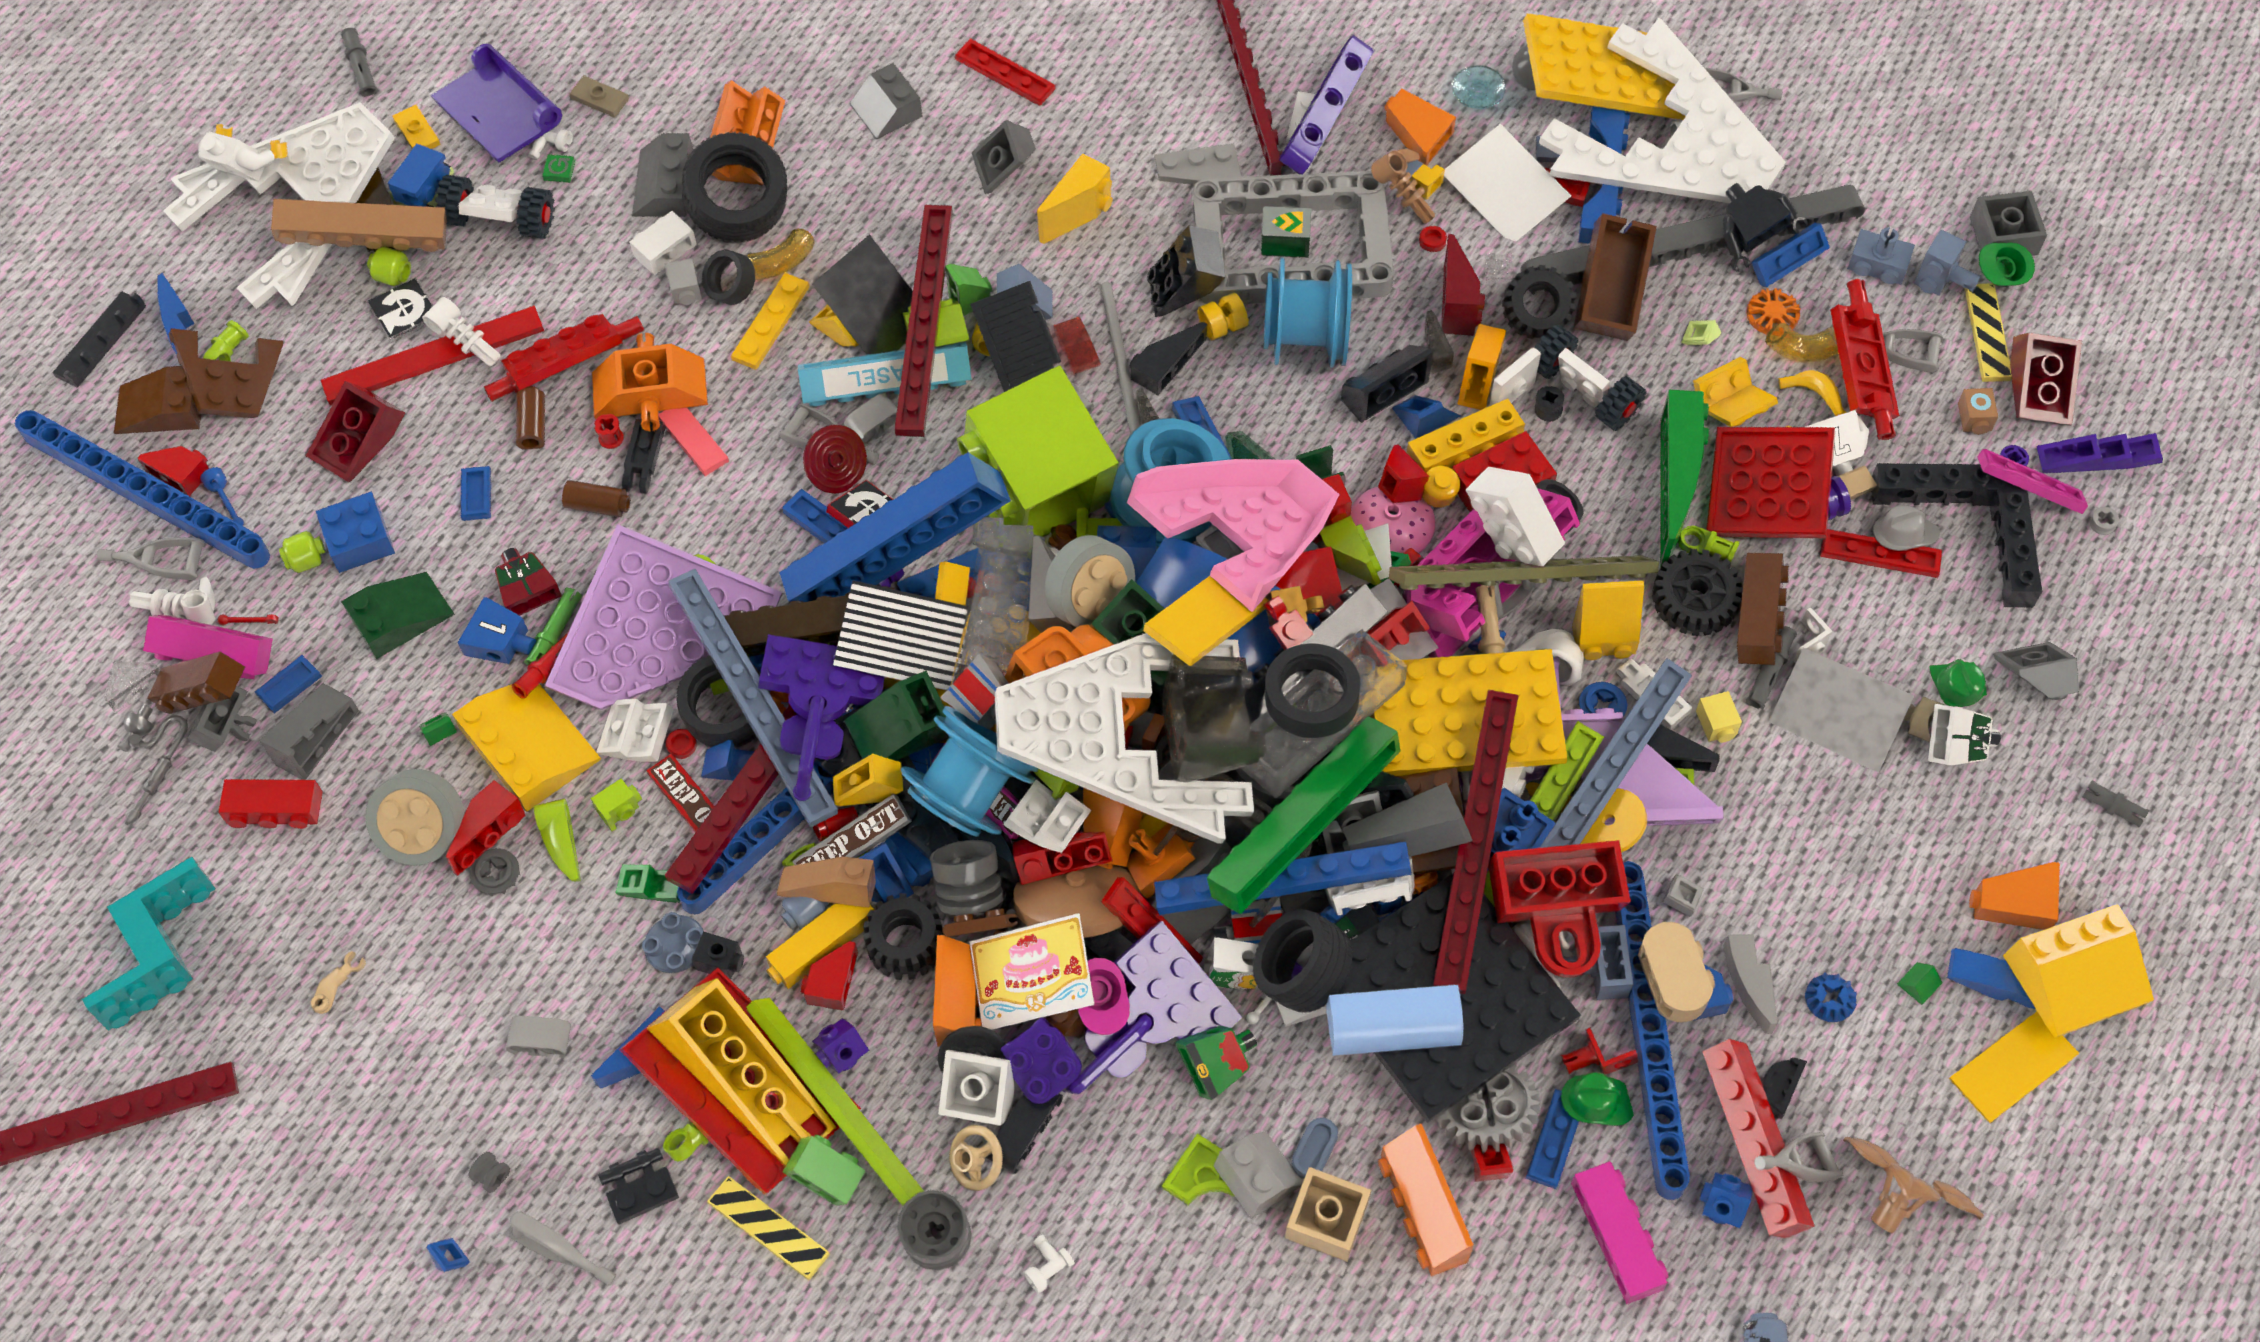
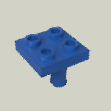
(1519, 824)

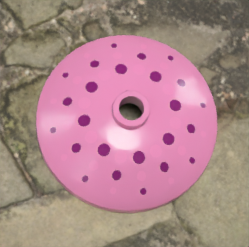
(1408, 529)

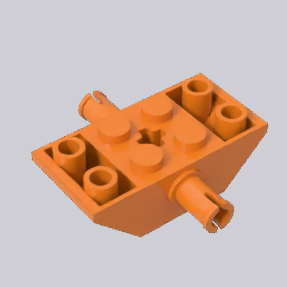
(649, 381)

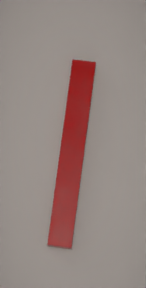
(433, 354)

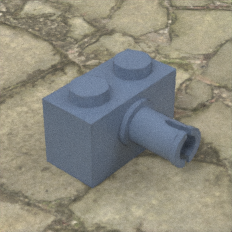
(1881, 256)
(1941, 265)
(1017, 275)
(1612, 970)

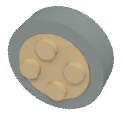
(1086, 579)
(414, 817)

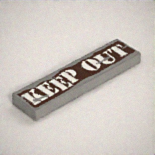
(860, 833)

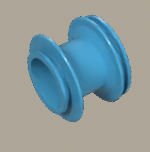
(1309, 312)
(1162, 444)
(965, 775)

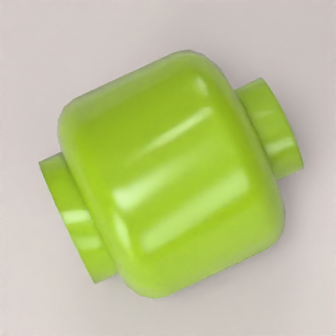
(389, 266)
(302, 551)

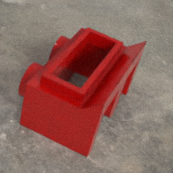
(1397, 626)

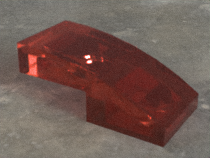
(1077, 345)

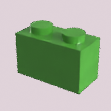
(824, 1170)

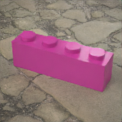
(187, 639)
(1619, 1232)

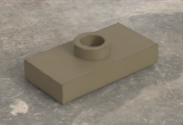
(599, 96)

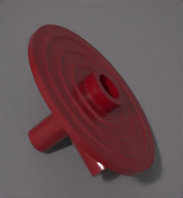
(834, 458)

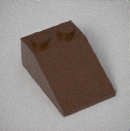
(156, 403)
(1420, 782)

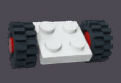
(461, 200)
(1614, 404)

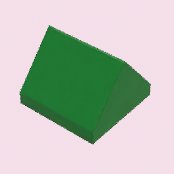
(438, 728)
(1921, 982)

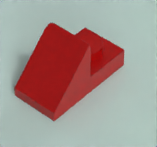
(1491, 1164)

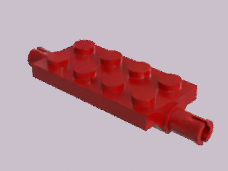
(561, 352)
(1865, 360)

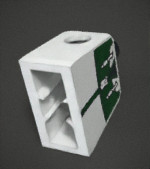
(1960, 736)

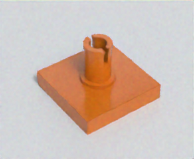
(1148, 867)

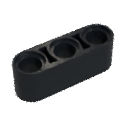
(1021, 1129)

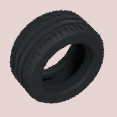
(734, 150)

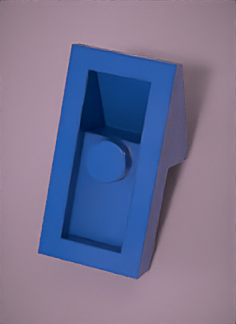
(724, 761)

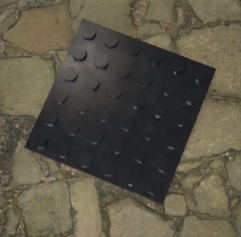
(1506, 1006)

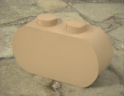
(1676, 971)

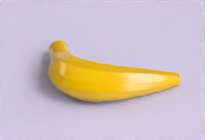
(1819, 383)

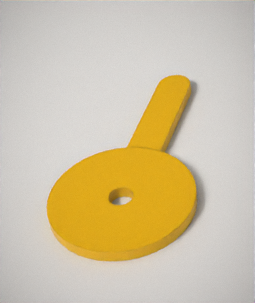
(1628, 814)

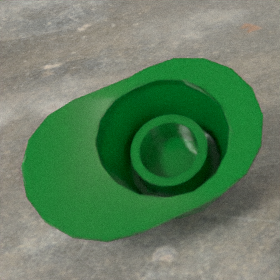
(2006, 264)
(1959, 682)
(1597, 1100)

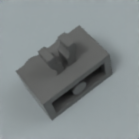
(218, 719)

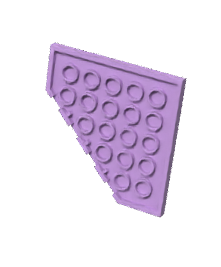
(632, 626)

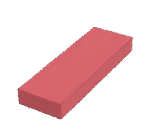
(694, 439)

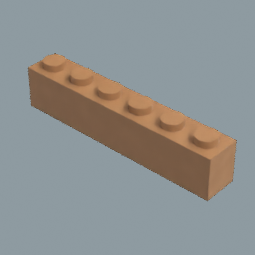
(358, 224)

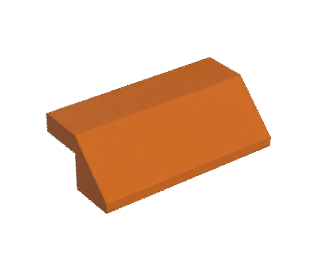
(751, 114)

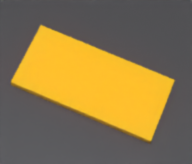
(2013, 1067)

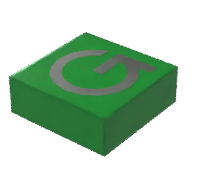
(559, 168)

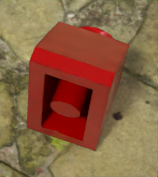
(176, 467)
(831, 978)

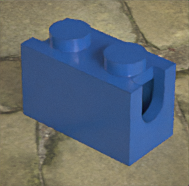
(418, 176)

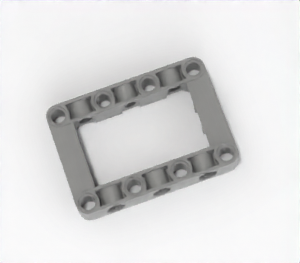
(1313, 191)

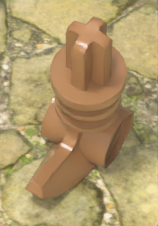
(1393, 168)

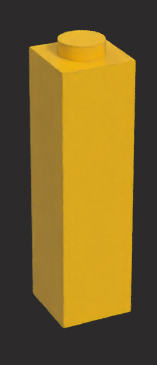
(814, 941)

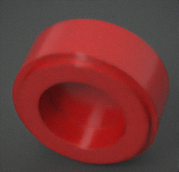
(1433, 239)
(681, 743)

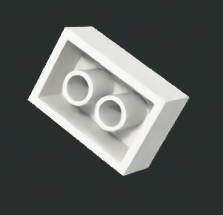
(1515, 516)

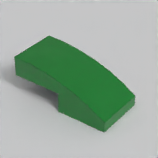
(645, 882)

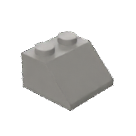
(1257, 1172)

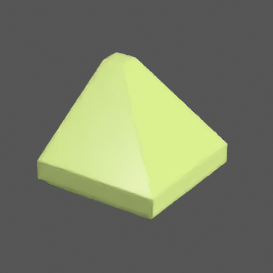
(1704, 333)

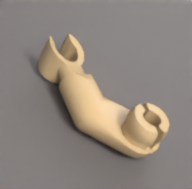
(328, 986)

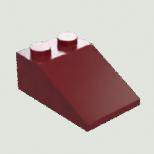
(1461, 293)
(2045, 377)
(354, 431)

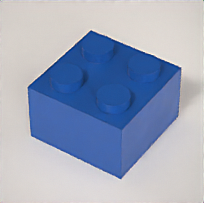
(355, 532)

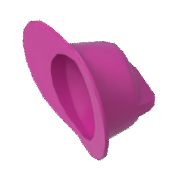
(1110, 998)

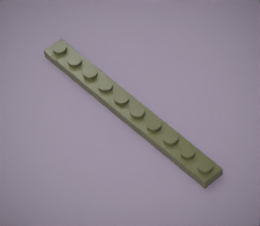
(1515, 571)

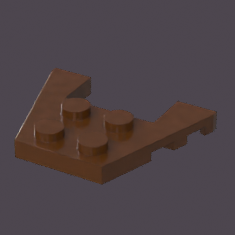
(226, 386)

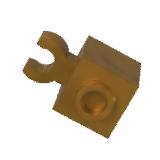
(1293, 600)

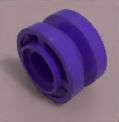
(1839, 499)

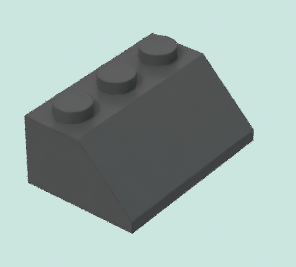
(660, 176)

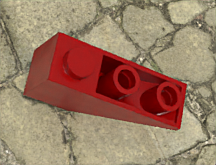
(483, 824)
(1040, 863)

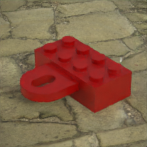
(1560, 892)

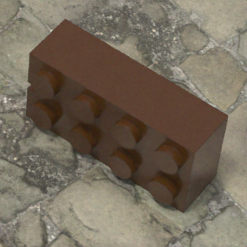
(1615, 277)

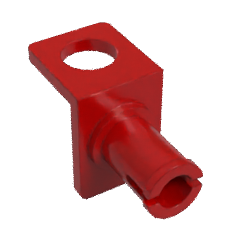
(1592, 1054)

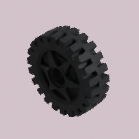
(1692, 611)

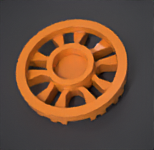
(1772, 311)

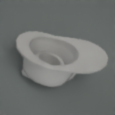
(1905, 529)

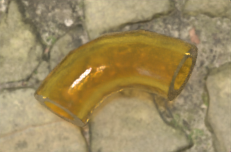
(784, 256)
(1802, 347)

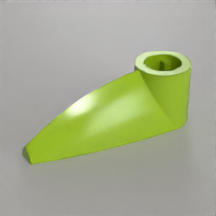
(557, 834)

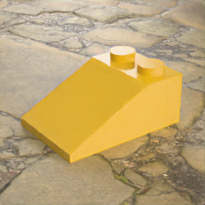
(1075, 199)
(1609, 619)

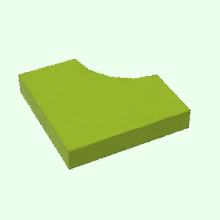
(1195, 1172)

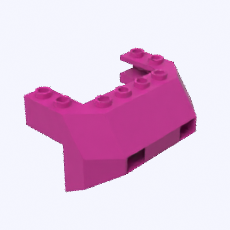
(1454, 609)

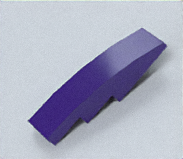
(2096, 454)

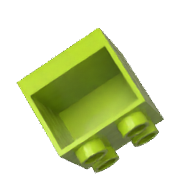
(1045, 452)

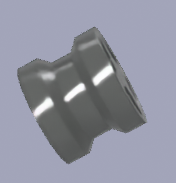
(488, 1172)

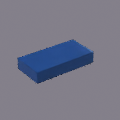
(475, 493)
(288, 684)

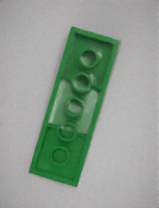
(1680, 461)

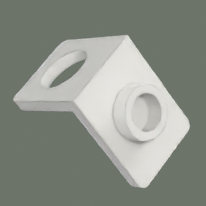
(1821, 638)

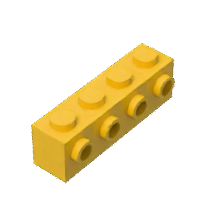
(1466, 436)

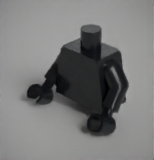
(1755, 218)

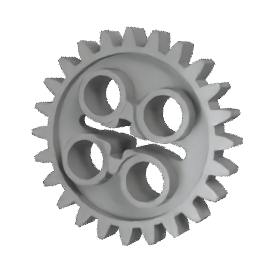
(1513, 1108)

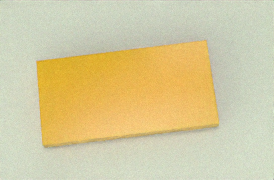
(1200, 621)

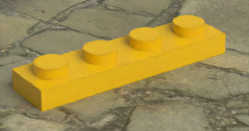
(770, 321)

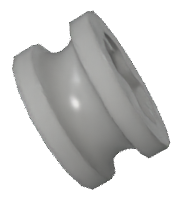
(2102, 513)

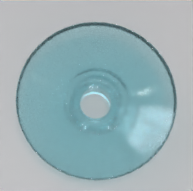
(1478, 79)

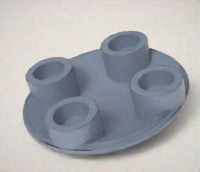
(672, 943)

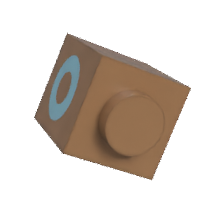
(1977, 410)

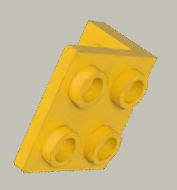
(1732, 395)

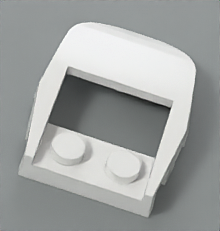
(1359, 894)

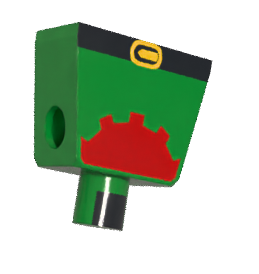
(1216, 1058)

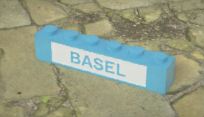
(877, 374)

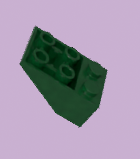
(899, 720)

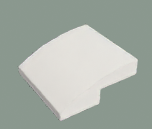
(635, 730)
(1047, 820)

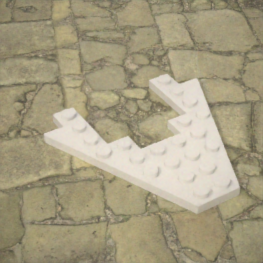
(1704, 155)
(323, 162)
(1074, 729)

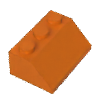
(954, 988)

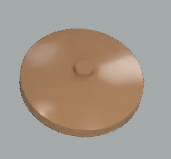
(1069, 895)

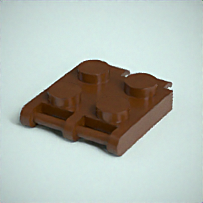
(965, 924)

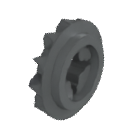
(502, 860)

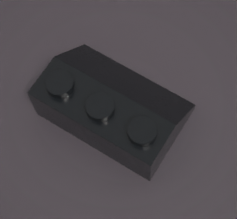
(1387, 381)

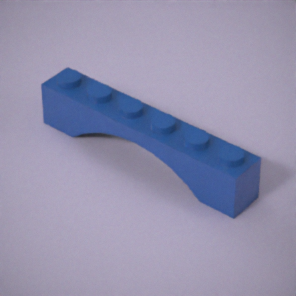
(1606, 128)

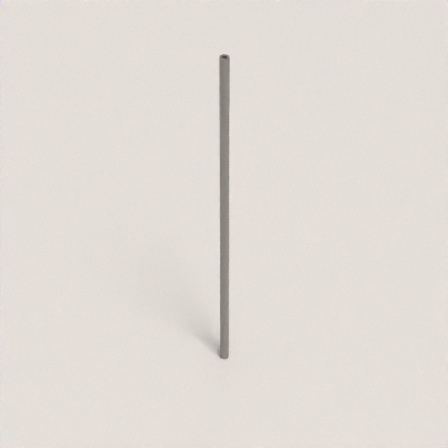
(1120, 357)

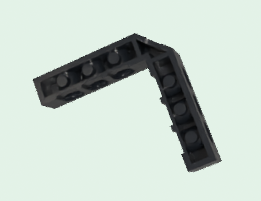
(1970, 484)

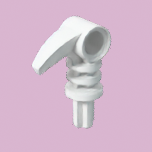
(444, 321)
(193, 605)

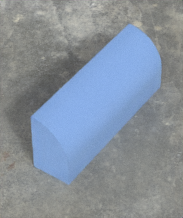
(1395, 1020)

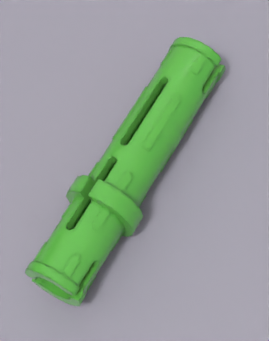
(555, 625)

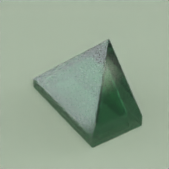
(1243, 447)

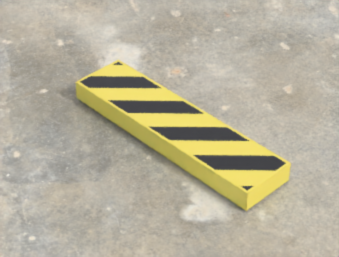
(1988, 333)
(768, 1228)

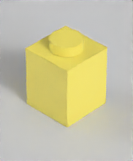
(1719, 717)

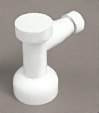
(558, 139)
(1056, 1262)

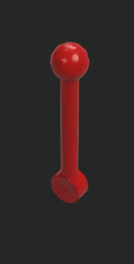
(224, 619)

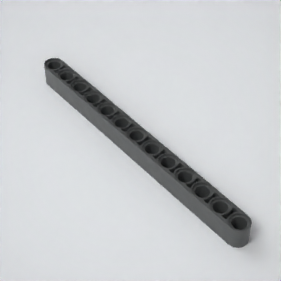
(1707, 234)

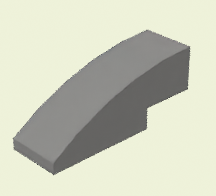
(1751, 980)

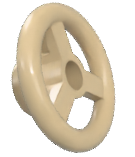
(970, 1159)

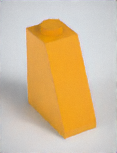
(1481, 366)

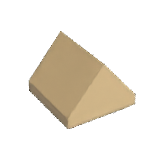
(1858, 482)

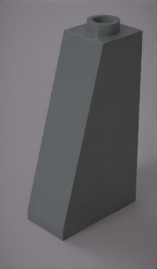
(1423, 822)

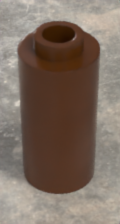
(530, 418)
(595, 498)

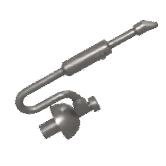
(137, 726)

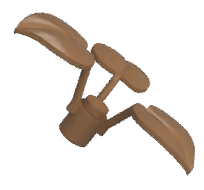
(1894, 1207)

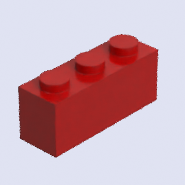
(270, 802)

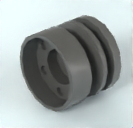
(966, 877)
(928, 1211)

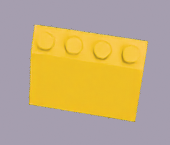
(526, 742)
(2082, 970)

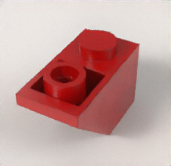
(1402, 477)

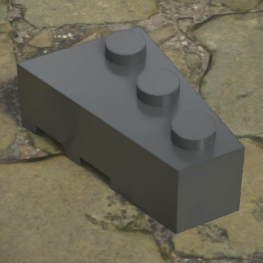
(309, 731)

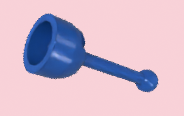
(217, 486)

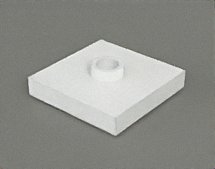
(1516, 378)

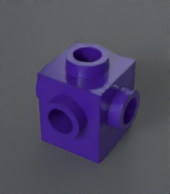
(839, 1046)

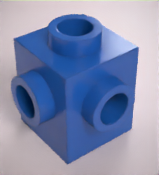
(1726, 1199)

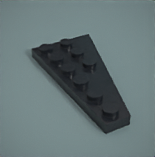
(927, 830)

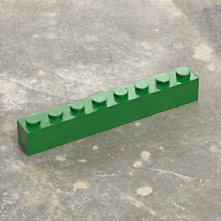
(1303, 814)

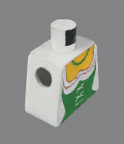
(1231, 963)

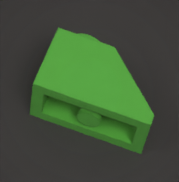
(966, 286)

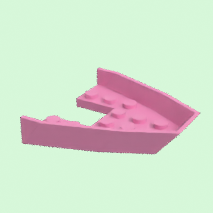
(1258, 503)

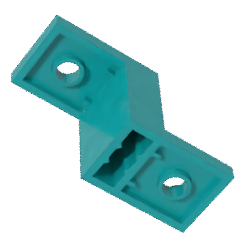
(160, 965)

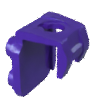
(1042, 1061)

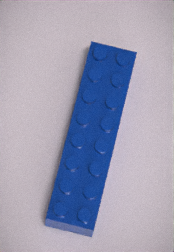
(899, 531)

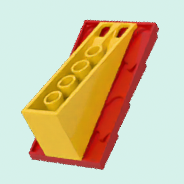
(730, 1079)

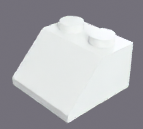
(976, 1088)

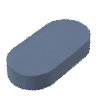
(1315, 1146)

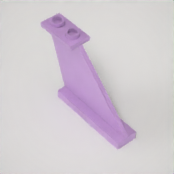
(1660, 787)

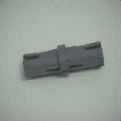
(2115, 803)

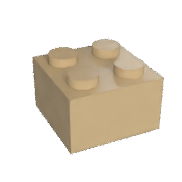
(1327, 1214)

